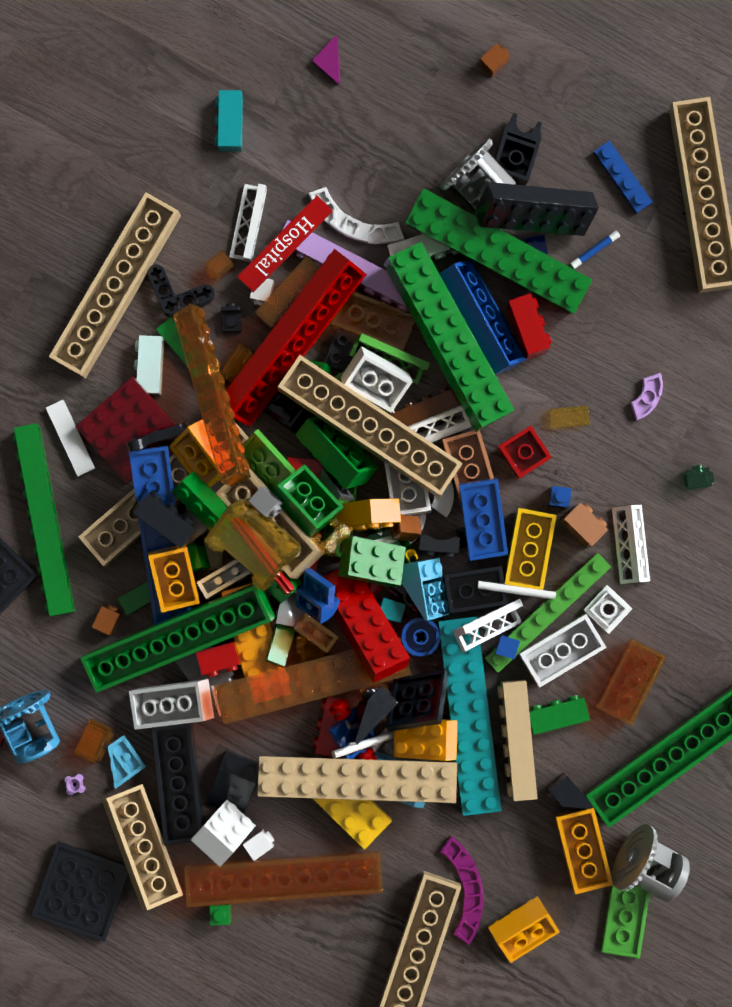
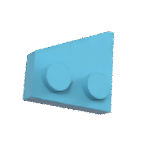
(124, 761)

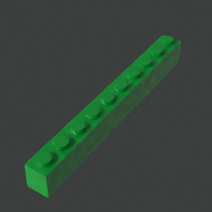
(44, 520)

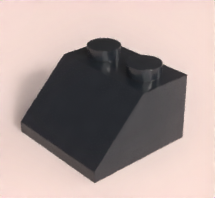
(567, 793)

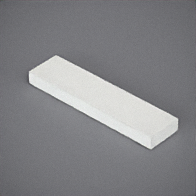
(70, 438)

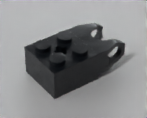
(521, 148)

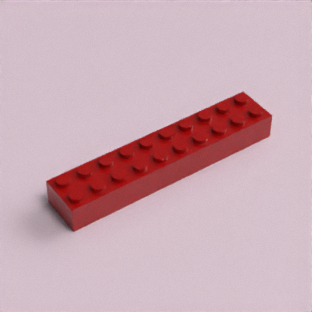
(293, 336)

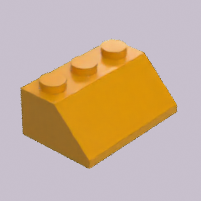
(195, 453)
(523, 929)

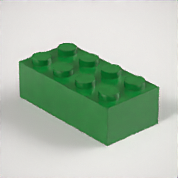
(336, 453)

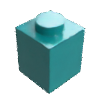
(392, 609)

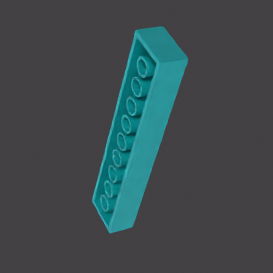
(470, 708)

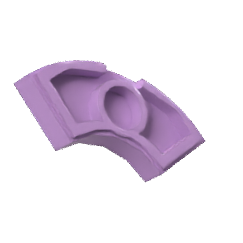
(649, 396)

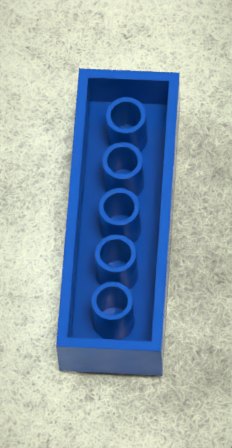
(482, 316)

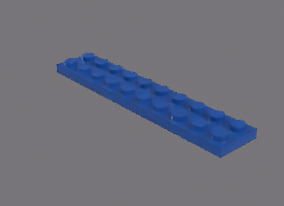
(153, 471)

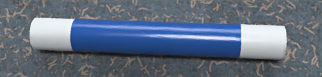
(595, 249)

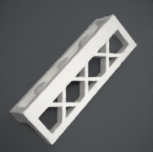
(254, 222)
(445, 429)
(635, 544)
(488, 619)

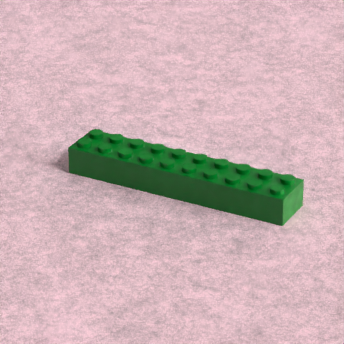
(498, 251)
(448, 336)
(177, 637)
(663, 760)

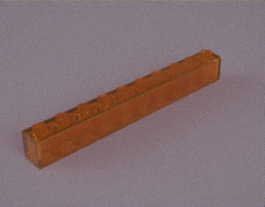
(212, 395)

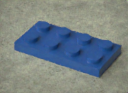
(483, 519)

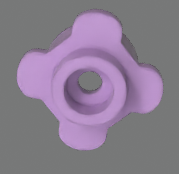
(71, 789)

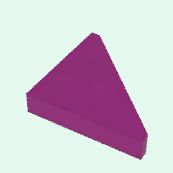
(328, 60)

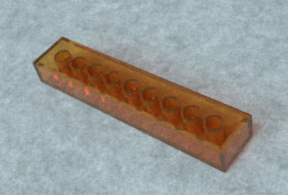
(293, 686)
(283, 878)

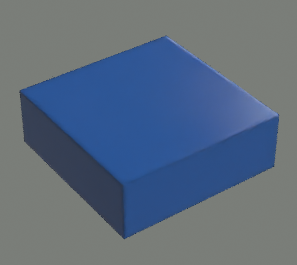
(507, 647)

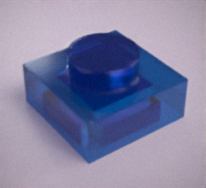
(538, 243)

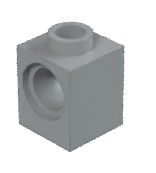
(266, 502)

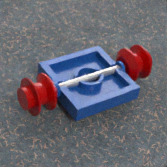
(341, 729)

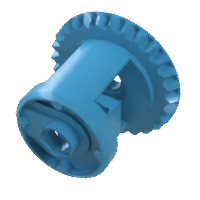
(18, 733)

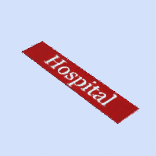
(285, 243)

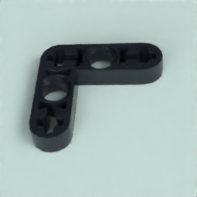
(171, 298)
(144, 440)

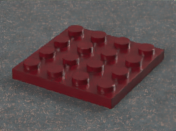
(120, 418)

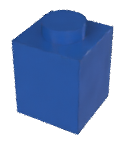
(559, 497)

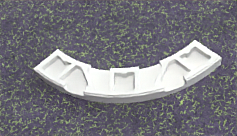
(356, 229)

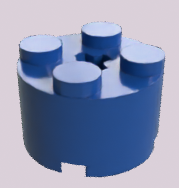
(431, 634)

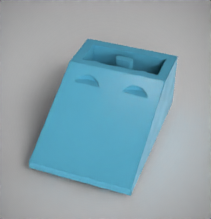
(426, 587)

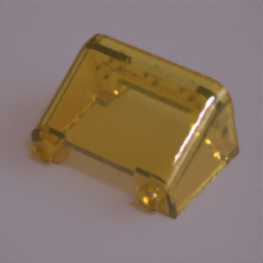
(254, 542)

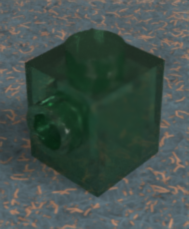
(698, 478)

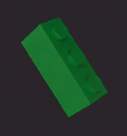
(558, 714)

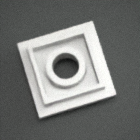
(595, 609)

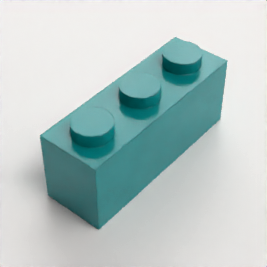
(229, 120)

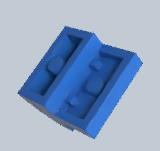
(317, 597)

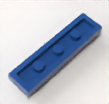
(622, 177)

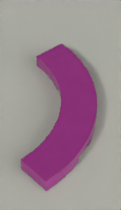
(471, 886)

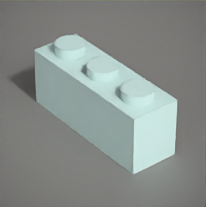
(150, 363)

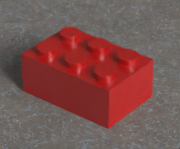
(528, 326)

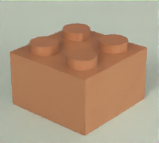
(585, 524)

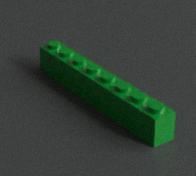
(208, 509)

